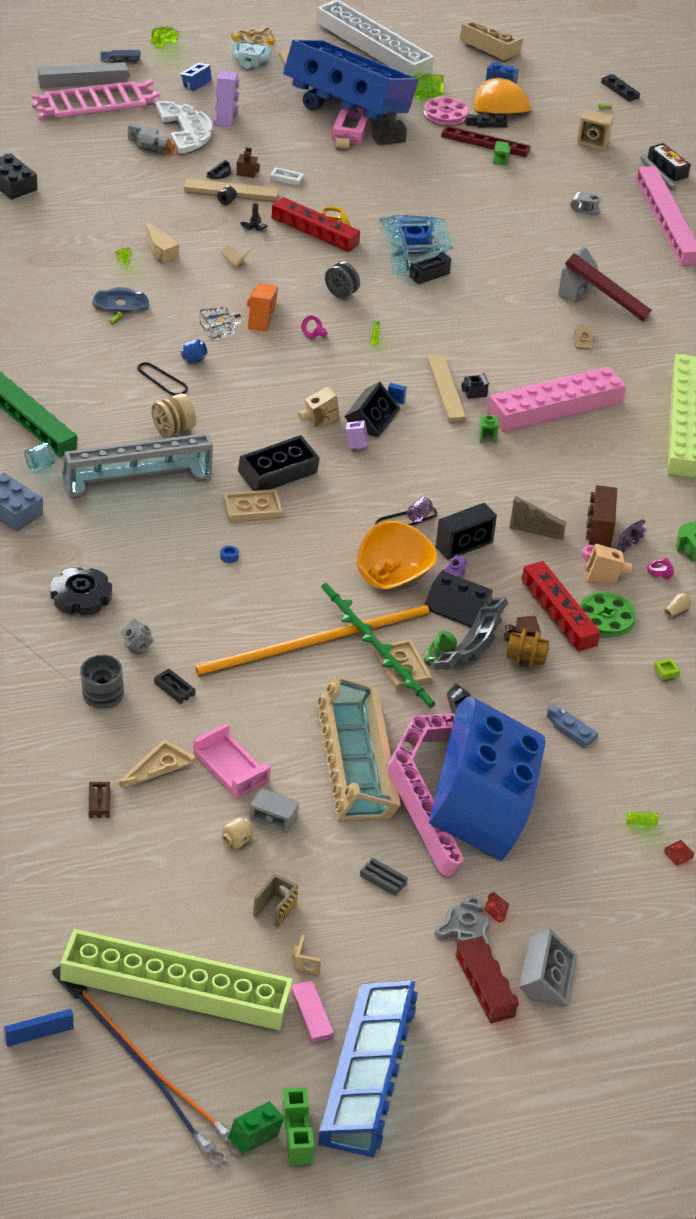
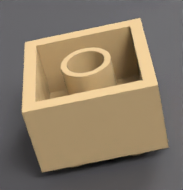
(595, 129)

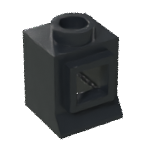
(475, 386)

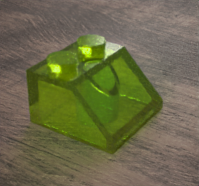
(429, 85)

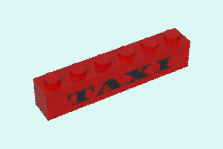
(315, 224)
(560, 606)

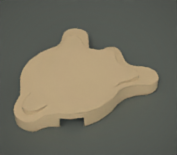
(255, 36)

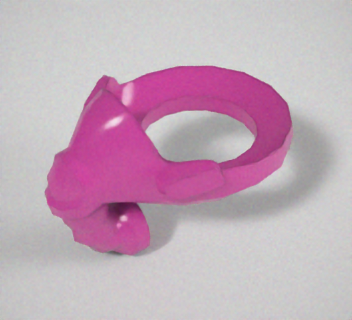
(319, 330)
(666, 571)

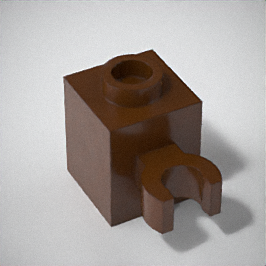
(247, 164)
(527, 622)

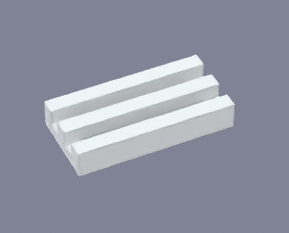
(286, 176)

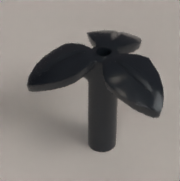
(255, 219)

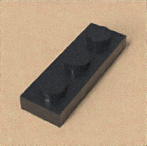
(620, 87)

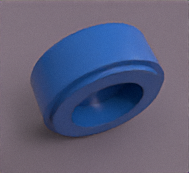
(229, 554)

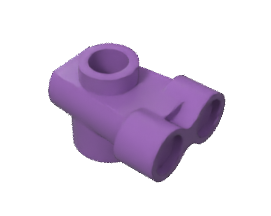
(456, 566)

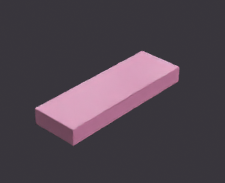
(312, 1011)

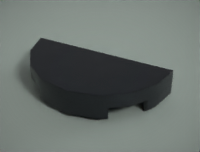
(220, 171)

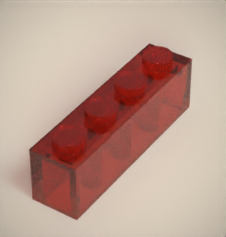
(486, 979)

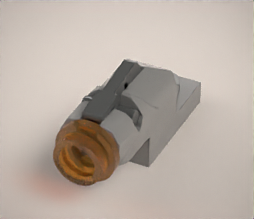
(150, 139)

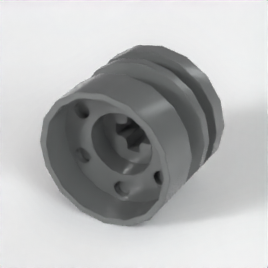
(102, 681)

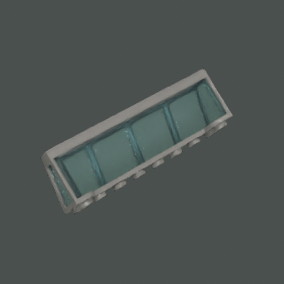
(137, 459)

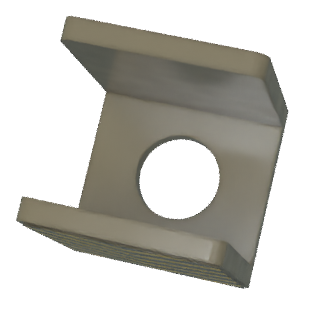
(273, 888)

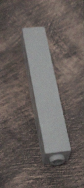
(82, 75)

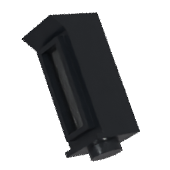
(430, 268)

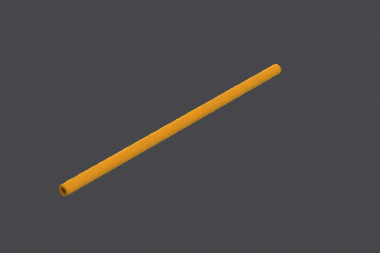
(309, 640)

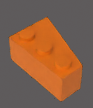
(261, 304)

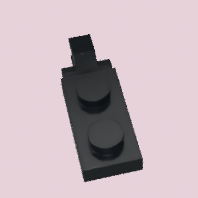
(487, 121)

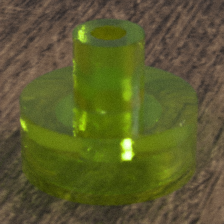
(124, 254)

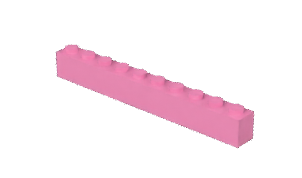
(667, 214)

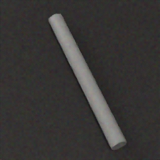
(668, 182)

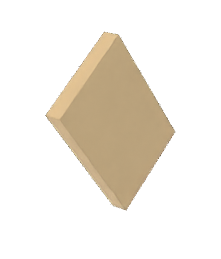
(252, 505)
(408, 657)

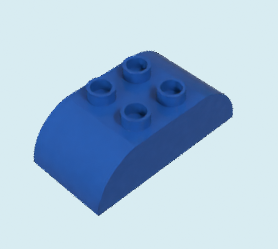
(487, 778)

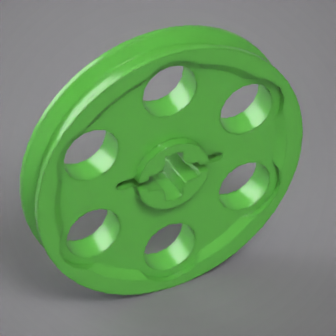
(608, 614)

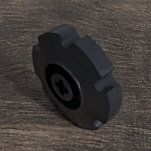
(81, 591)

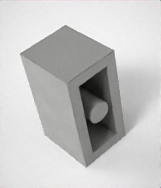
(274, 810)

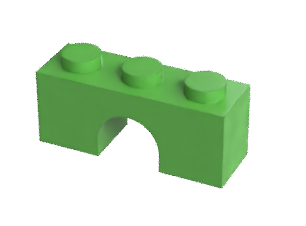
(296, 1124)

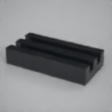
(172, 688)

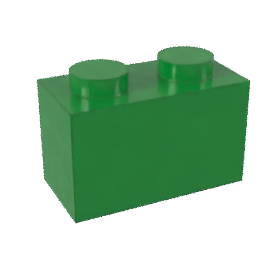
(255, 1127)

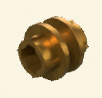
(527, 648)

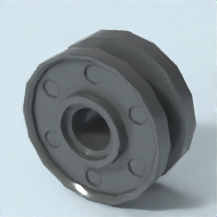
(342, 280)

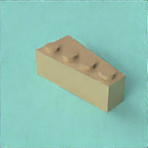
(490, 40)

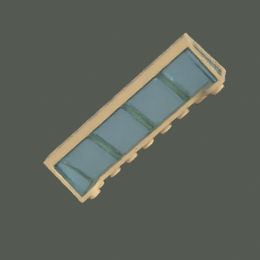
(357, 751)

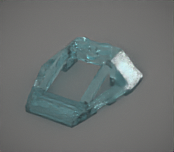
(400, 259)

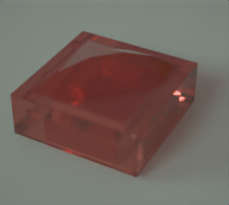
(679, 852)
(496, 907)

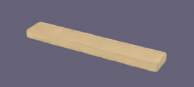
(243, 191)
(446, 388)

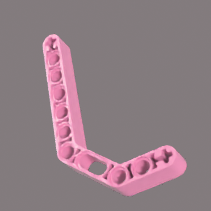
(415, 792)

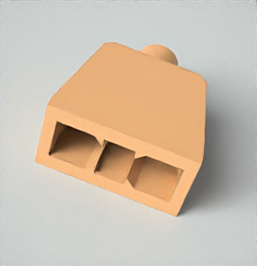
(606, 565)

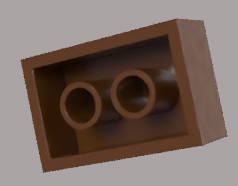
(601, 516)

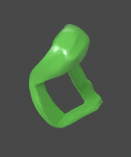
(445, 642)

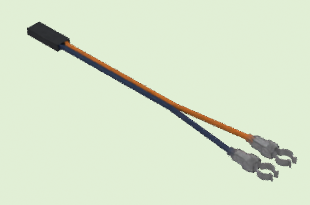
(206, 1146)

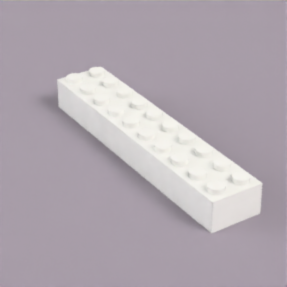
(374, 38)

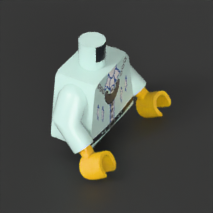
(249, 53)

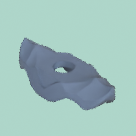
(107, 299)

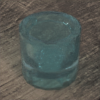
(39, 456)

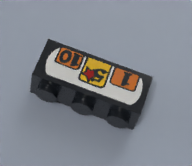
(669, 162)

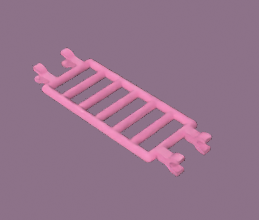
(53, 110)

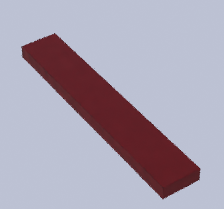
(483, 140)
(608, 287)

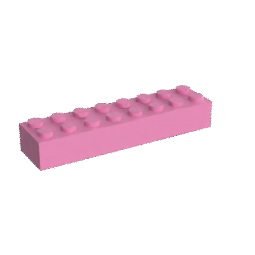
(556, 398)

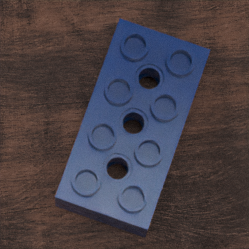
(349, 77)

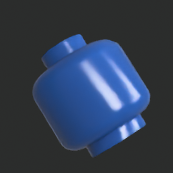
(194, 351)

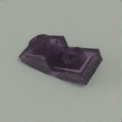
(632, 535)

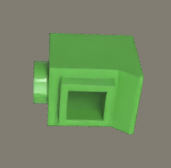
(502, 153)
(488, 425)

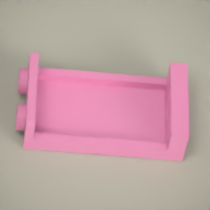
(230, 762)

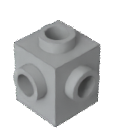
(137, 636)

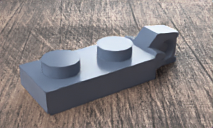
(119, 55)
(571, 726)

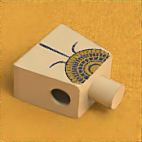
(321, 408)

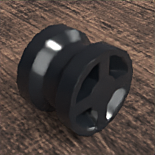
(227, 195)

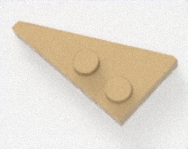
(161, 760)

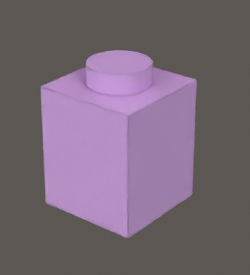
(357, 435)

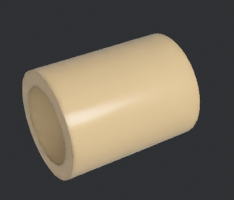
(342, 143)

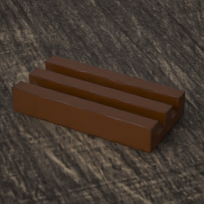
(99, 811)

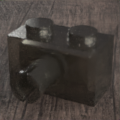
(389, 132)

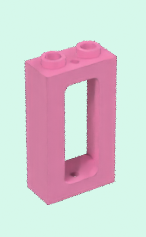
(355, 135)

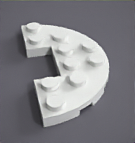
(195, 125)

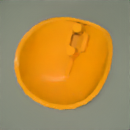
(501, 96)
(394, 555)

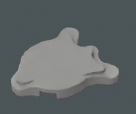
(465, 921)

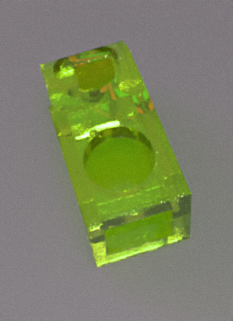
(163, 34)

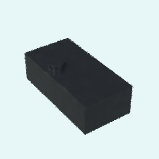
(278, 464)

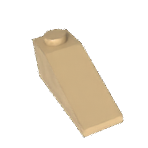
(161, 245)

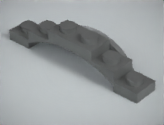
(478, 637)

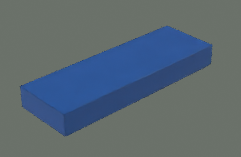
(38, 1027)

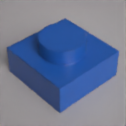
(397, 392)

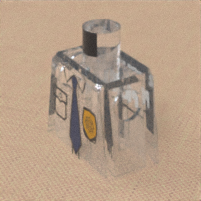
(218, 322)

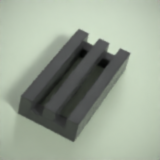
(386, 874)

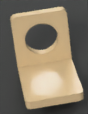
(233, 256)
(584, 336)
(300, 959)

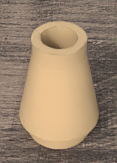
(679, 604)

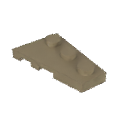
(535, 520)

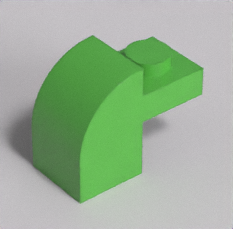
(687, 539)

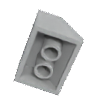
(572, 284)
(548, 969)

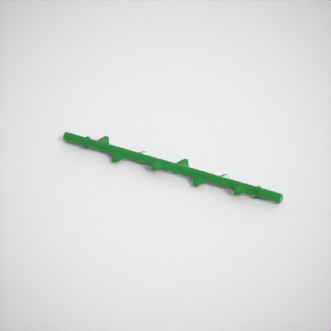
(383, 649)

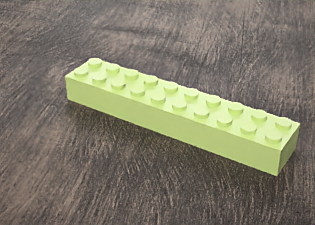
(683, 418)
(176, 979)

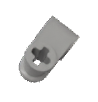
(587, 203)

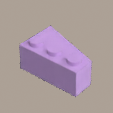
(226, 98)

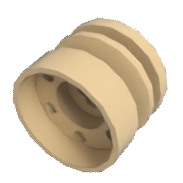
(173, 415)

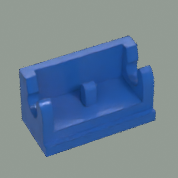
(196, 76)

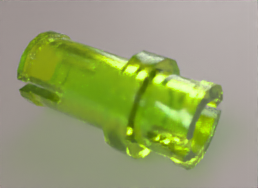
(642, 818)

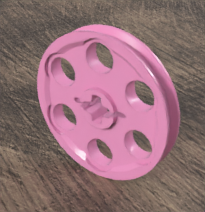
(442, 110)

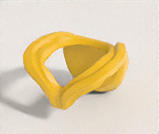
(343, 217)

